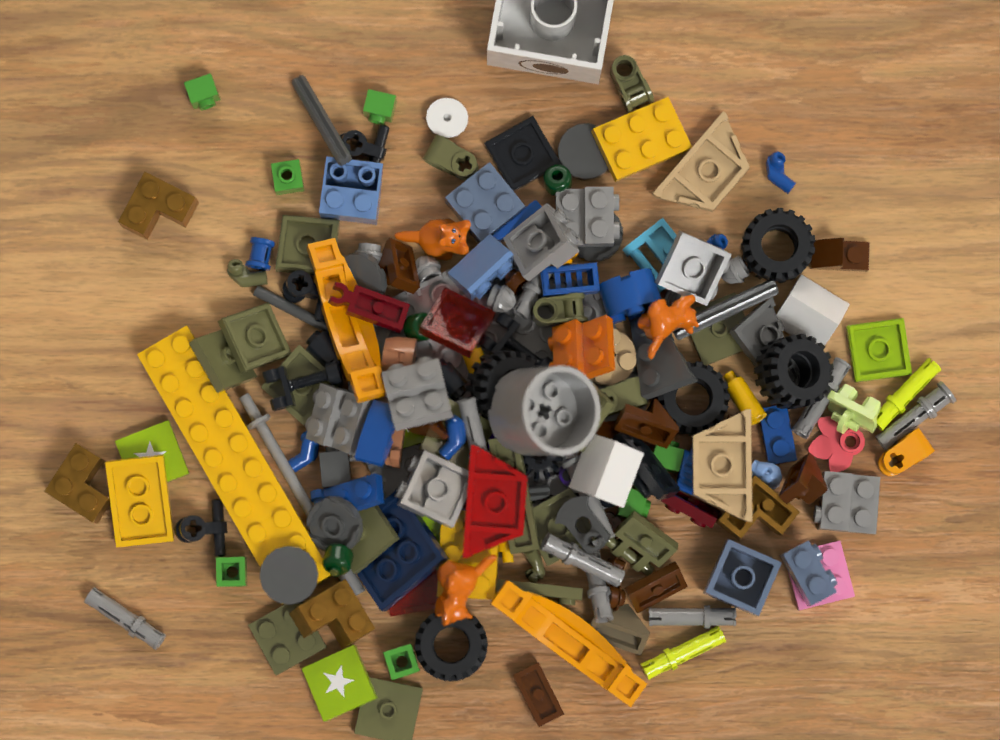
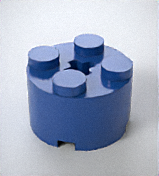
(629, 295)

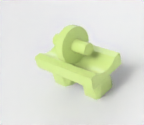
(851, 414)

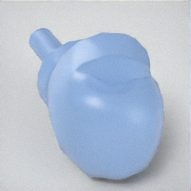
(768, 473)

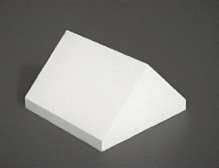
(811, 311)
(606, 470)

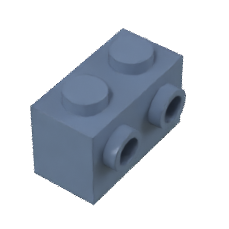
(808, 573)

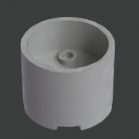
(545, 411)

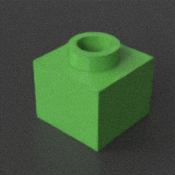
(202, 92)
(379, 107)
(294, 184)
(670, 457)
(636, 503)
(222, 567)
(391, 660)

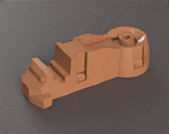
(397, 351)

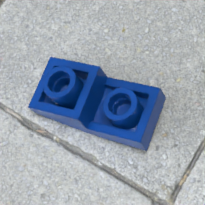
(376, 435)

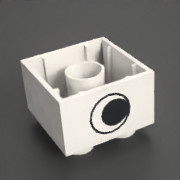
(550, 37)

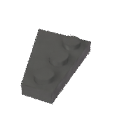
(758, 330)
(663, 372)

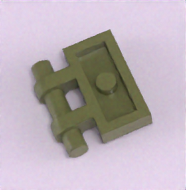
(644, 538)

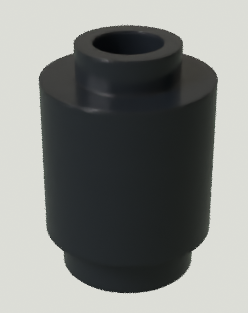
(322, 348)
(453, 380)

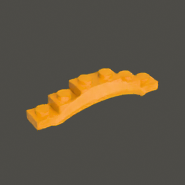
(351, 337)
(571, 640)

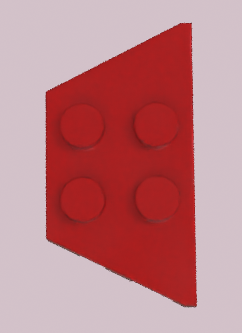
(493, 502)

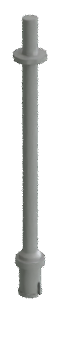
(259, 423)

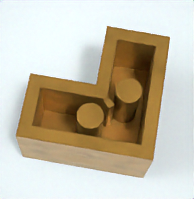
(156, 198)
(72, 485)
(766, 508)
(339, 610)

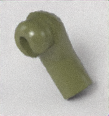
(243, 276)

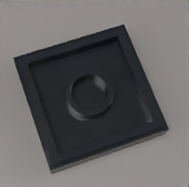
(522, 153)

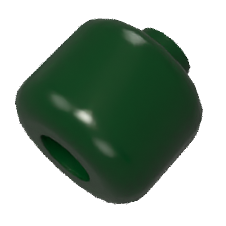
(557, 179)
(412, 325)
(337, 559)

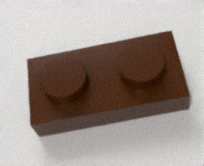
(656, 587)
(538, 694)

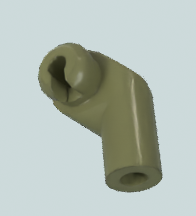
(537, 568)

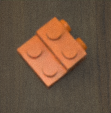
(584, 346)

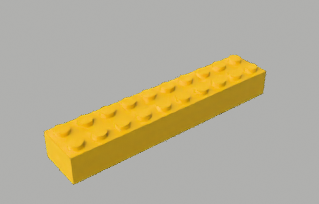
(227, 451)

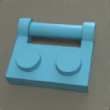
(658, 239)

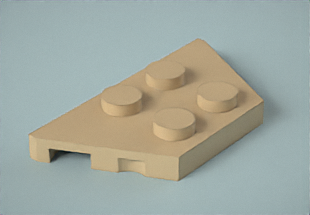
(707, 169)
(725, 466)

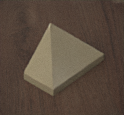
(624, 631)

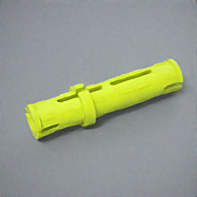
(896, 403)
(673, 657)

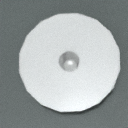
(447, 117)

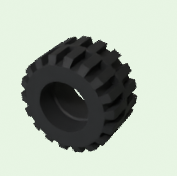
(794, 228)
(813, 368)
(489, 372)
(717, 405)
(450, 670)

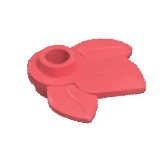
(832, 445)

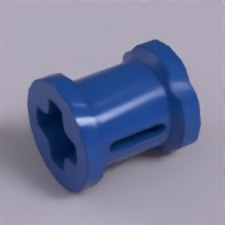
(260, 254)

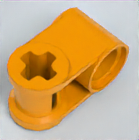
(907, 451)

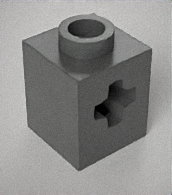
(334, 467)

